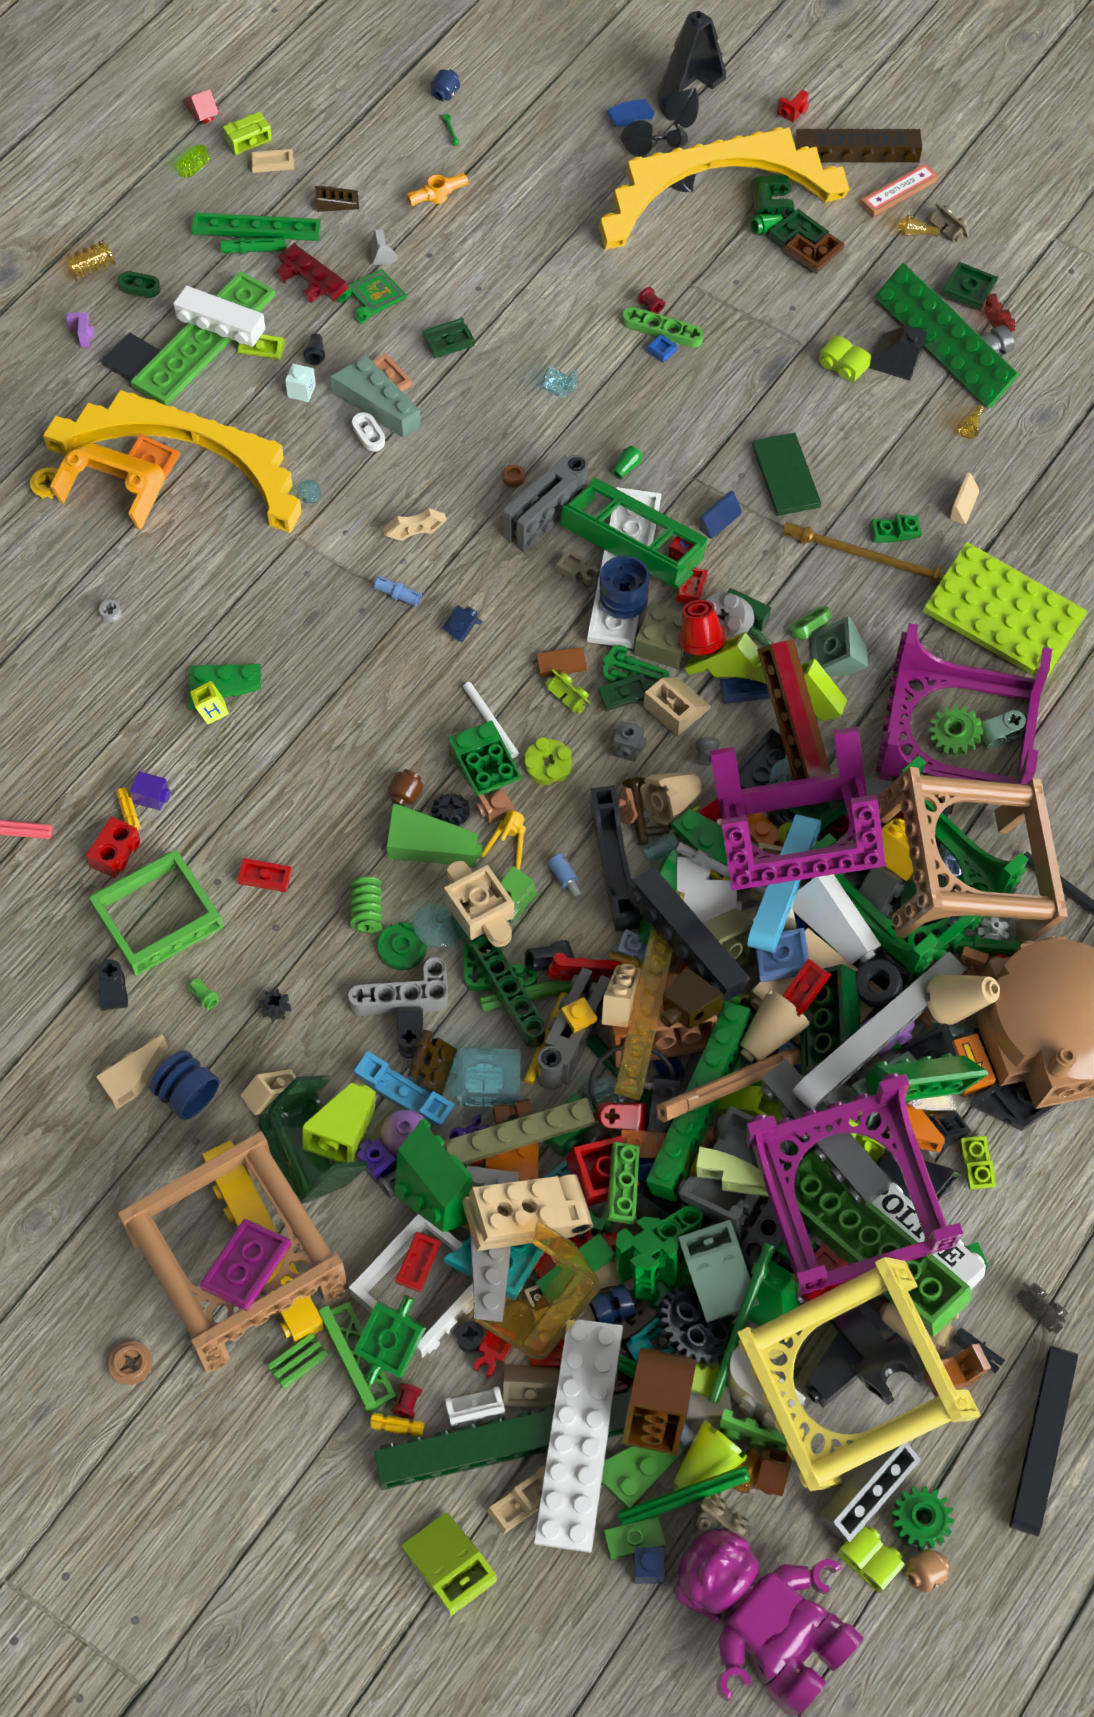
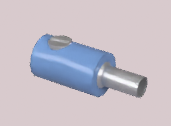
(565, 875)

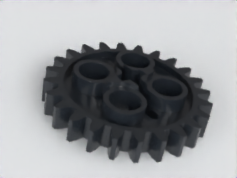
(703, 1340)

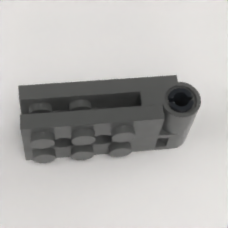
(542, 503)
(562, 1054)

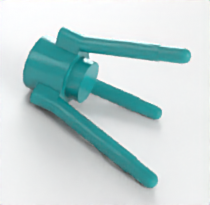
(642, 1340)

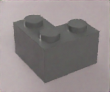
(881, 887)

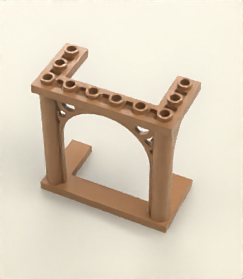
(933, 902)
(324, 1270)

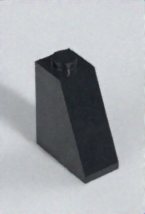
(941, 1176)

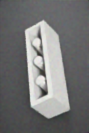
(219, 316)

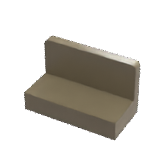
(530, 1386)

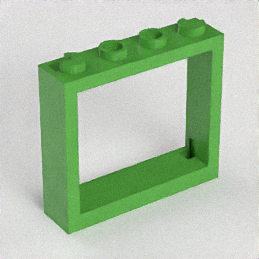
(175, 941)

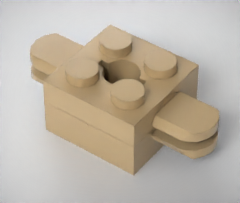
(479, 903)

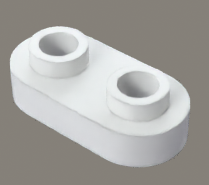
(371, 435)

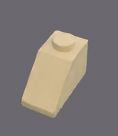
(265, 1089)

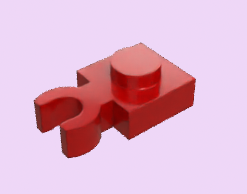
(494, 1350)

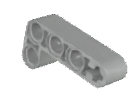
(400, 990)

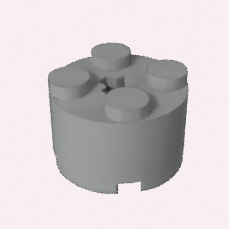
(740, 613)

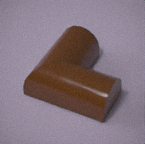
(812, 255)

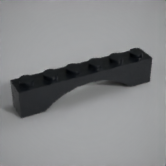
(613, 857)

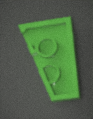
(751, 1431)
(635, 1472)

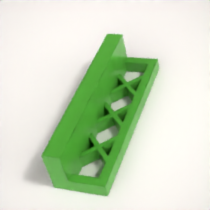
(346, 1356)

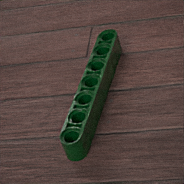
(502, 981)

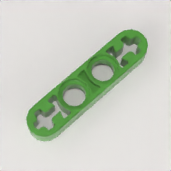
(664, 324)

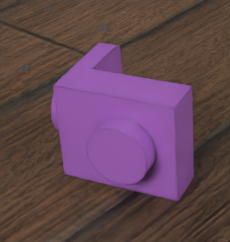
(81, 323)

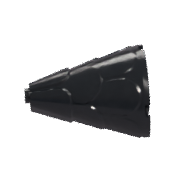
(693, 58)

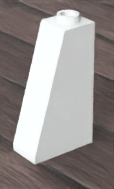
(835, 918)

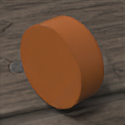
(513, 476)

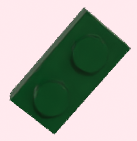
(623, 692)

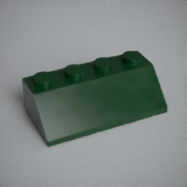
(831, 1017)

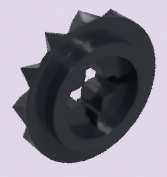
(460, 813)

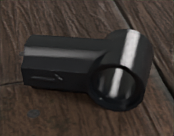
(541, 958)

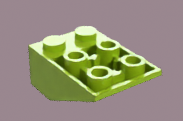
(449, 1563)

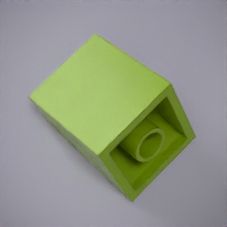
(341, 1124)

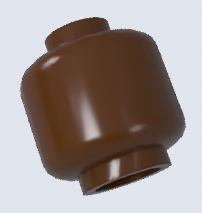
(405, 787)

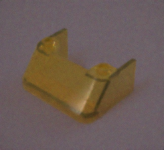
(540, 1327)

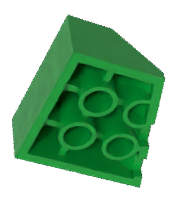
(432, 1179)

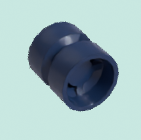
(603, 1309)

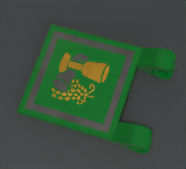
(374, 293)

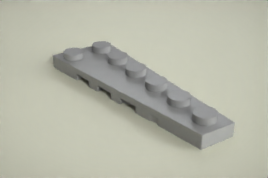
(489, 1265)

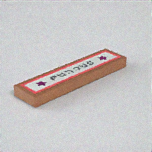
(899, 189)

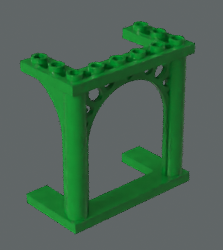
(993, 874)

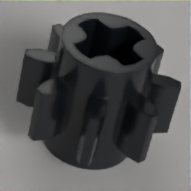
(270, 1009)

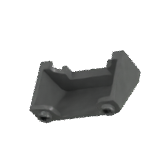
(708, 1193)

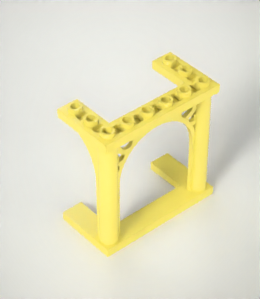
(763, 1343)

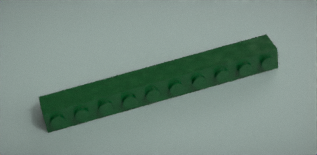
(478, 1446)

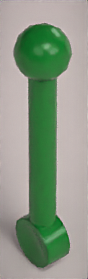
(446, 118)

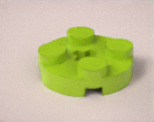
(544, 749)

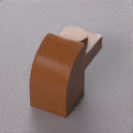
(963, 1368)

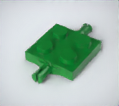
(389, 1339)

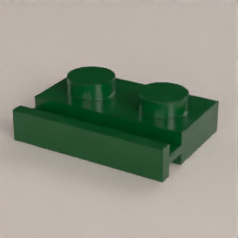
(448, 338)

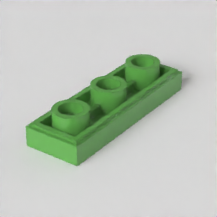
(623, 1196)

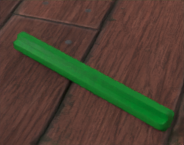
(684, 1496)

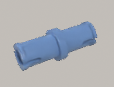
(398, 591)

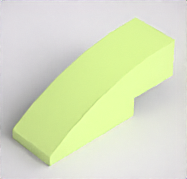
(734, 1172)

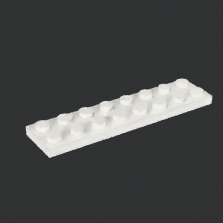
(603, 627)
(579, 1436)

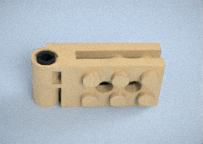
(509, 1211)

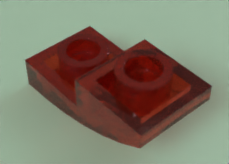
(996, 314)

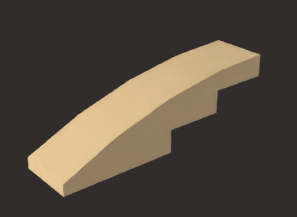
(519, 1504)

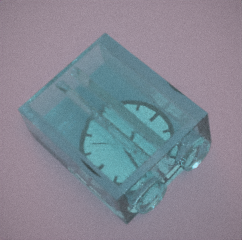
(486, 1076)

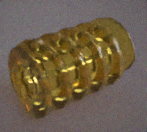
(88, 259)

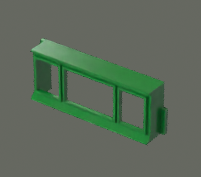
(621, 544)

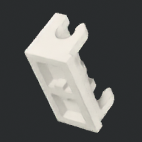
(475, 1408)

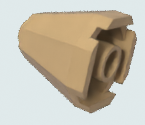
(670, 795)

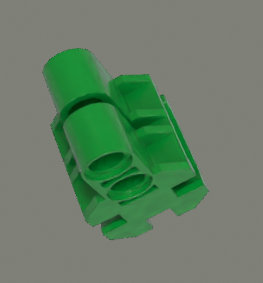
(654, 1251)

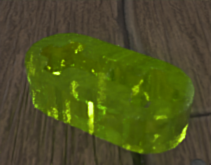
(196, 158)

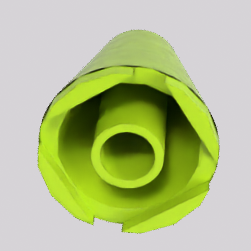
(708, 1456)

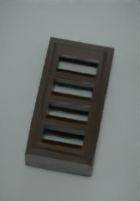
(329, 199)

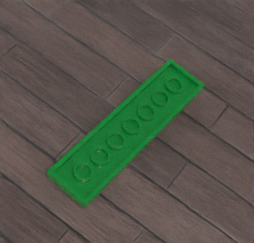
(947, 335)

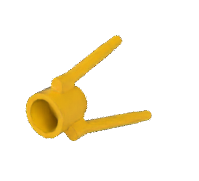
(510, 826)

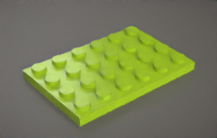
(1003, 609)

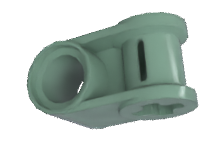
(1002, 730)

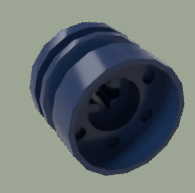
(624, 587)
(184, 1084)

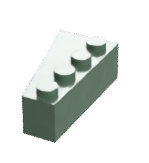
(376, 394)

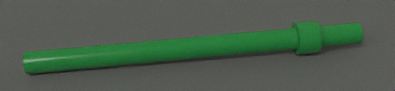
(760, 1270)

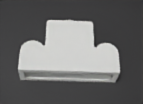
(704, 896)

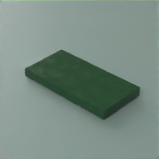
(786, 474)

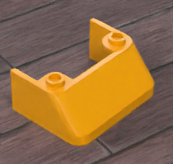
(139, 475)

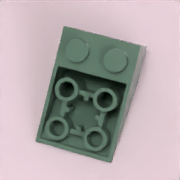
(717, 1269)

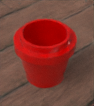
(701, 628)

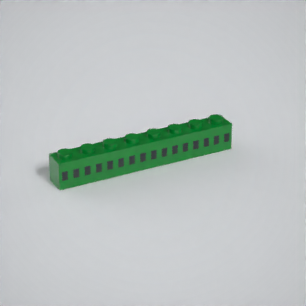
(690, 1128)

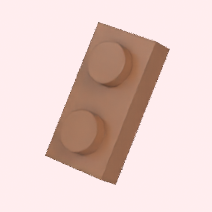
(393, 372)

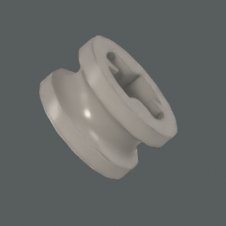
(103, 609)

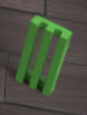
(292, 1352)

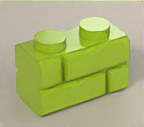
(247, 133)

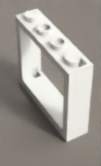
(386, 1260)

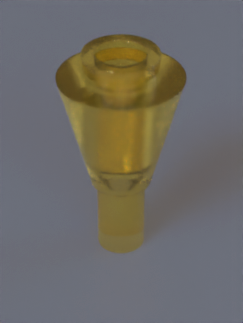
(913, 226)
(970, 425)

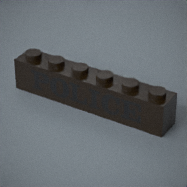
(862, 145)

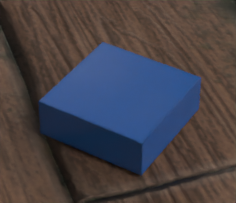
(661, 348)

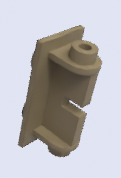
(944, 216)

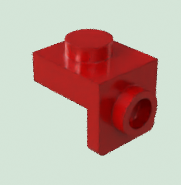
(793, 109)

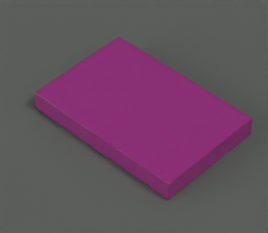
(245, 1264)

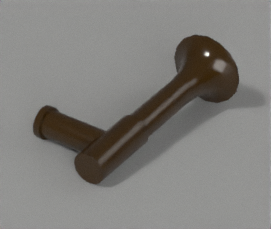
(640, 823)

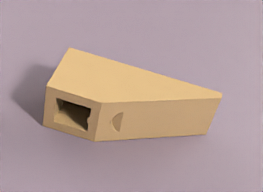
(620, 995)
(128, 1077)

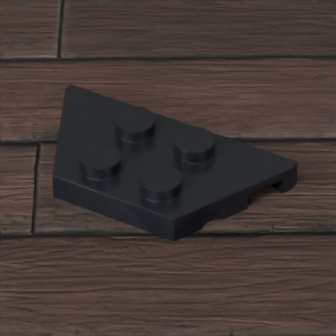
(1011, 1105)

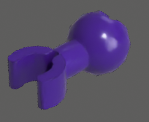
(459, 1131)

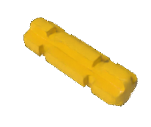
(127, 807)
(397, 1425)

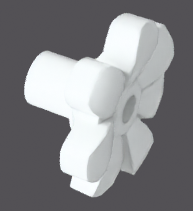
(993, 929)

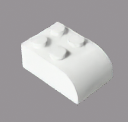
(748, 1391)

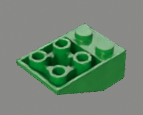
(483, 758)

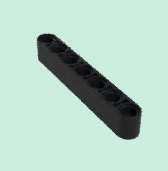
(1043, 1441)

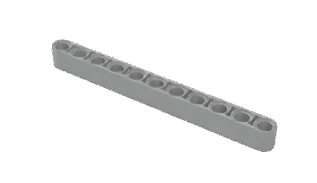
(872, 1036)

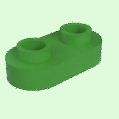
(815, 619)

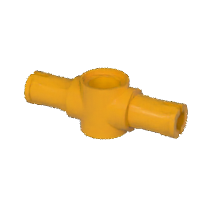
(437, 189)

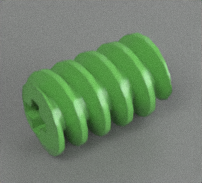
(365, 905)

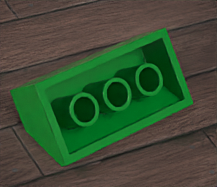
(930, 1076)

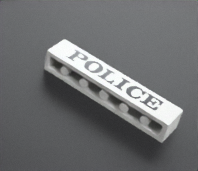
(960, 1260)

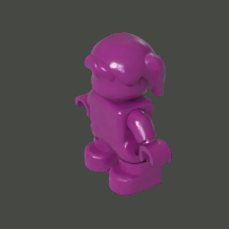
(767, 1618)

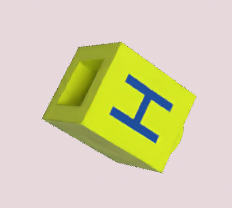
(209, 702)

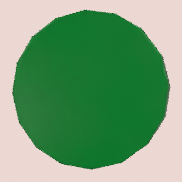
(400, 947)

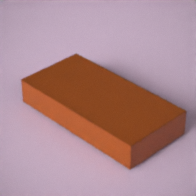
(561, 660)

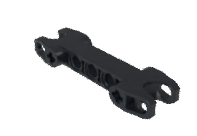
(877, 1356)

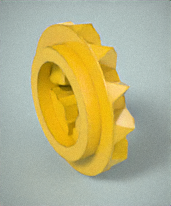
(39, 480)

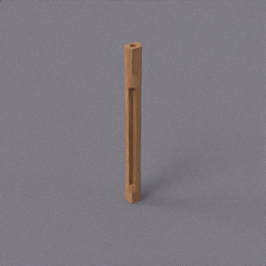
(723, 1086)

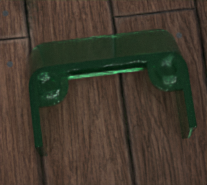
(282, 1126)

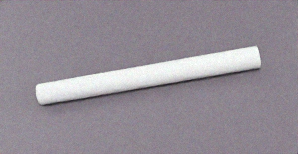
(488, 716)

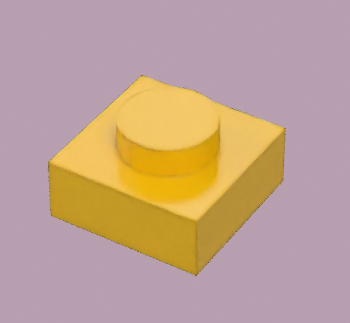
(579, 1014)

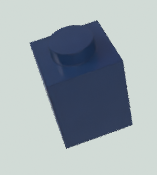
(648, 1565)

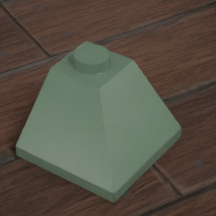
(840, 648)

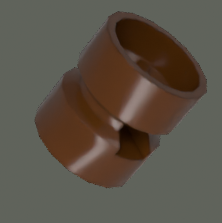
(519, 1109)

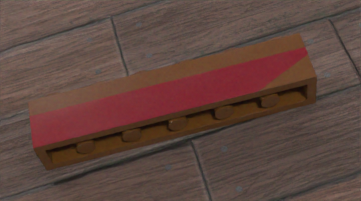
(794, 710)

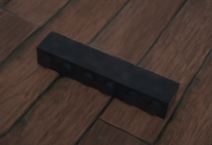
(686, 933)

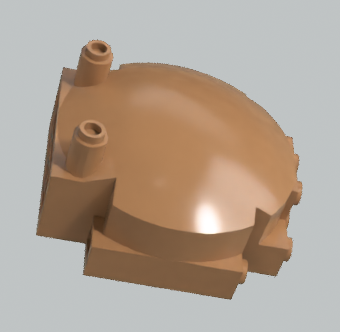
(1043, 1020)

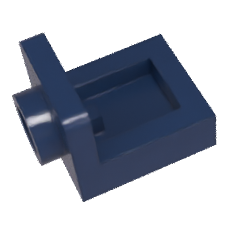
(461, 622)

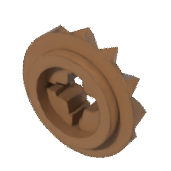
(134, 1351)

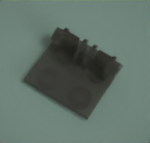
(1035, 1294)

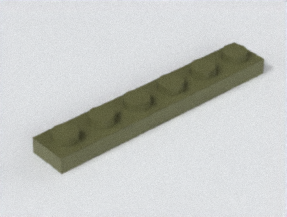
(521, 1132)

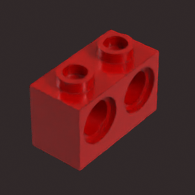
(109, 845)

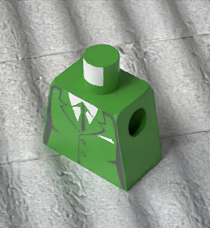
(520, 889)

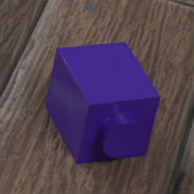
(150, 791)

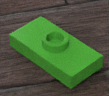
(642, 1534)

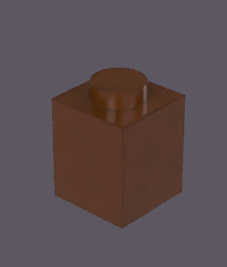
(773, 1471)

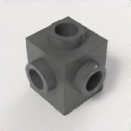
(628, 741)

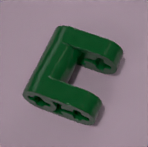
(763, 195)

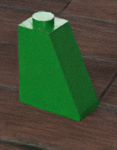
(775, 1296)

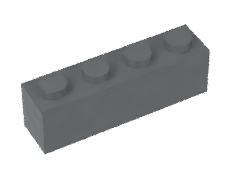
(867, 1492)

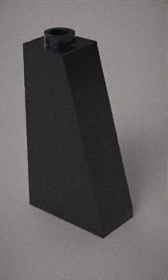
(834, 1369)

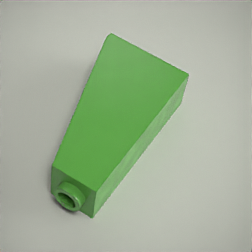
(428, 839)

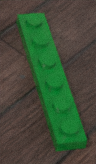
(256, 226)

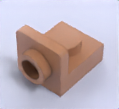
(494, 806)

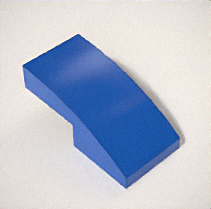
(629, 112)

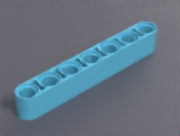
(780, 896)

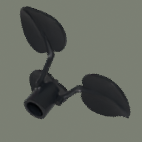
(680, 107)

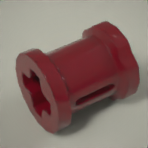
(651, 301)
(406, 1401)

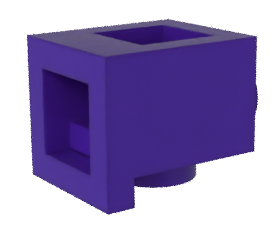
(376, 1167)

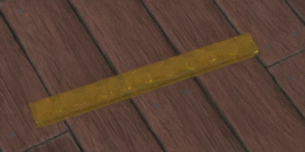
(644, 1016)

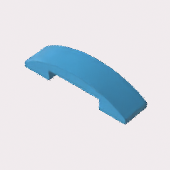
(401, 1090)

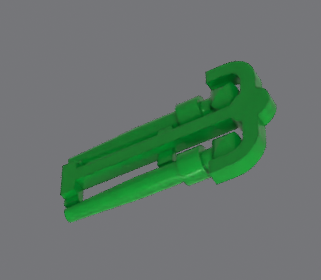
(609, 661)

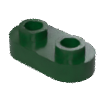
(139, 284)

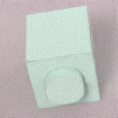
(300, 382)

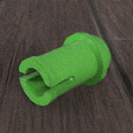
(208, 998)

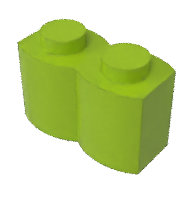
(844, 358)
(871, 1558)

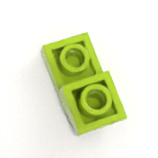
(977, 1162)

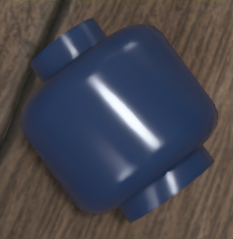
(445, 85)

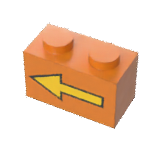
(973, 1049)

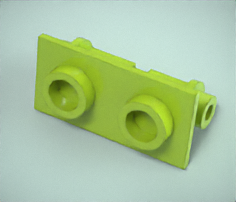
(576, 697)

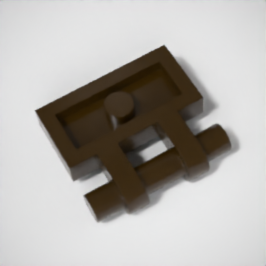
(437, 1065)

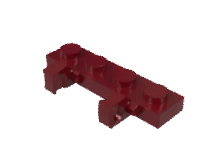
(320, 278)

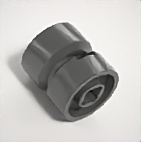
(1000, 339)

